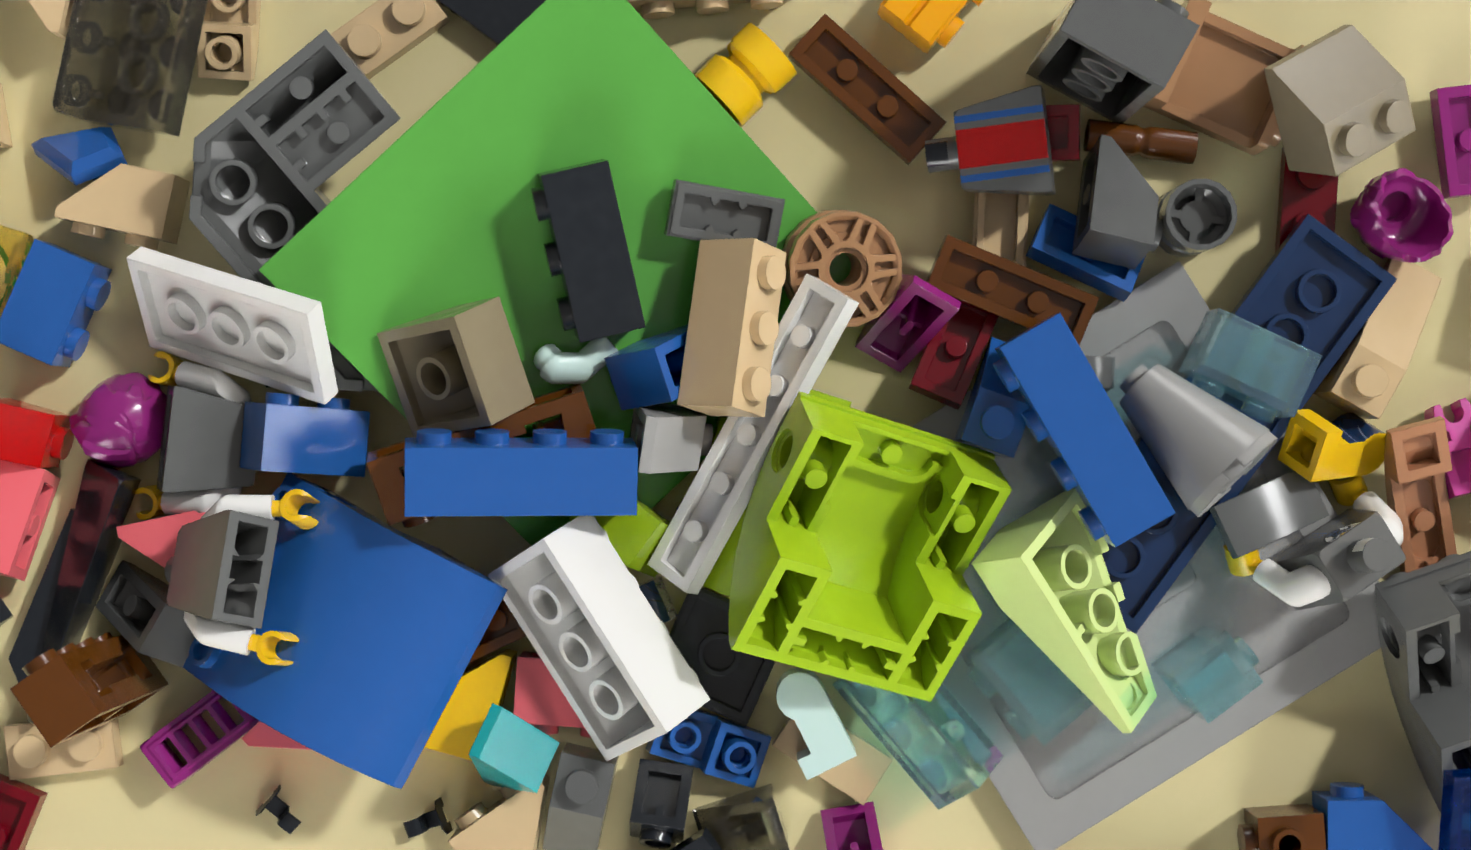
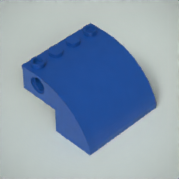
(378, 634)

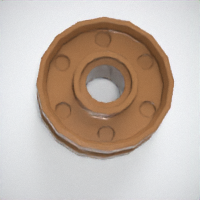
(870, 248)

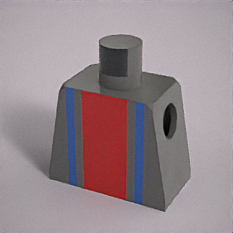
(999, 146)

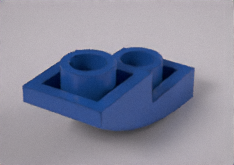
(715, 746)

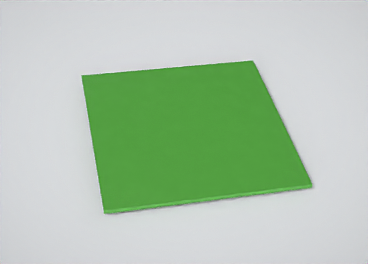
(455, 217)

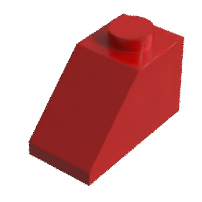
(33, 434)

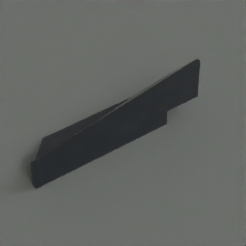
(76, 566)

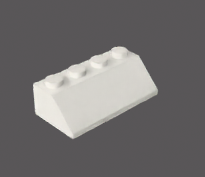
(600, 637)

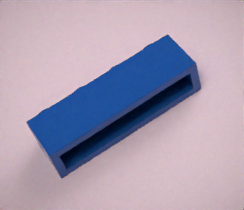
(1083, 430)
(520, 474)

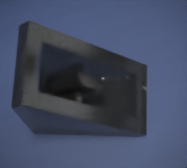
(745, 821)

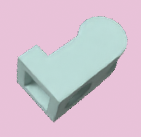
(806, 701)

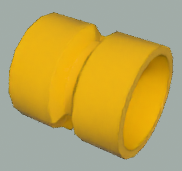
(750, 69)

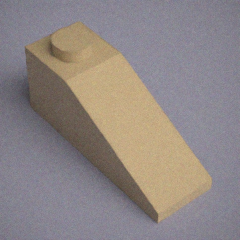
(1383, 348)

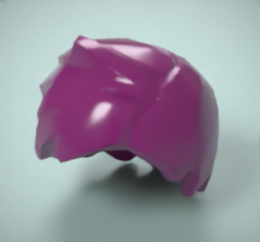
(1402, 217)
(121, 420)

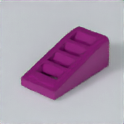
(165, 759)

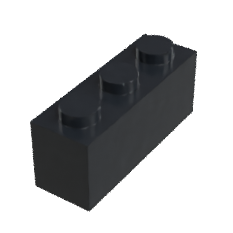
(588, 250)

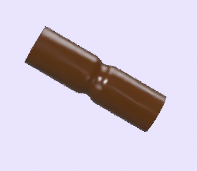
(1147, 142)

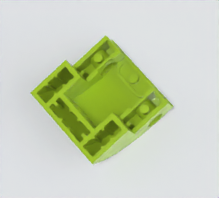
(862, 548)

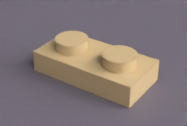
(388, 31)
(33, 757)

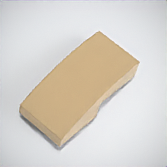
(229, 40)

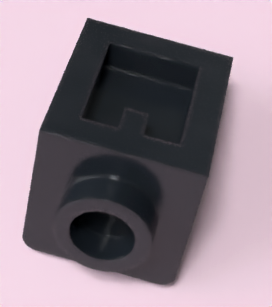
(660, 803)

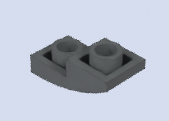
(1268, 513)

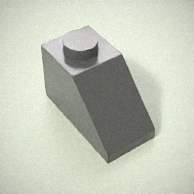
(1115, 209)
(140, 612)
(579, 799)

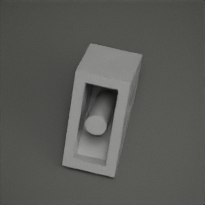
(670, 438)

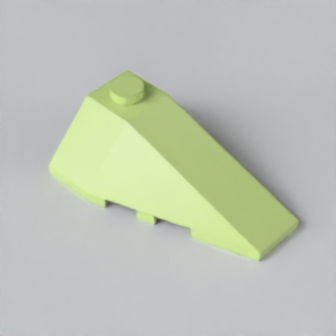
(1060, 594)

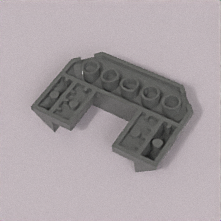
(273, 150)

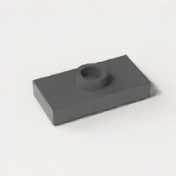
(722, 213)

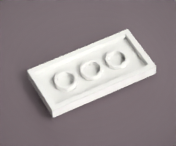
(234, 324)

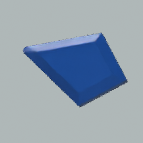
(81, 154)

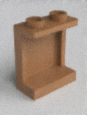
(1223, 83)

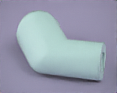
(572, 367)

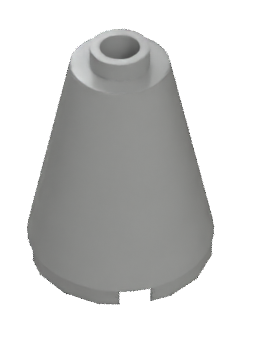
(1193, 435)

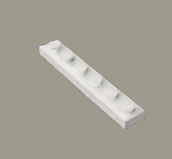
(736, 458)

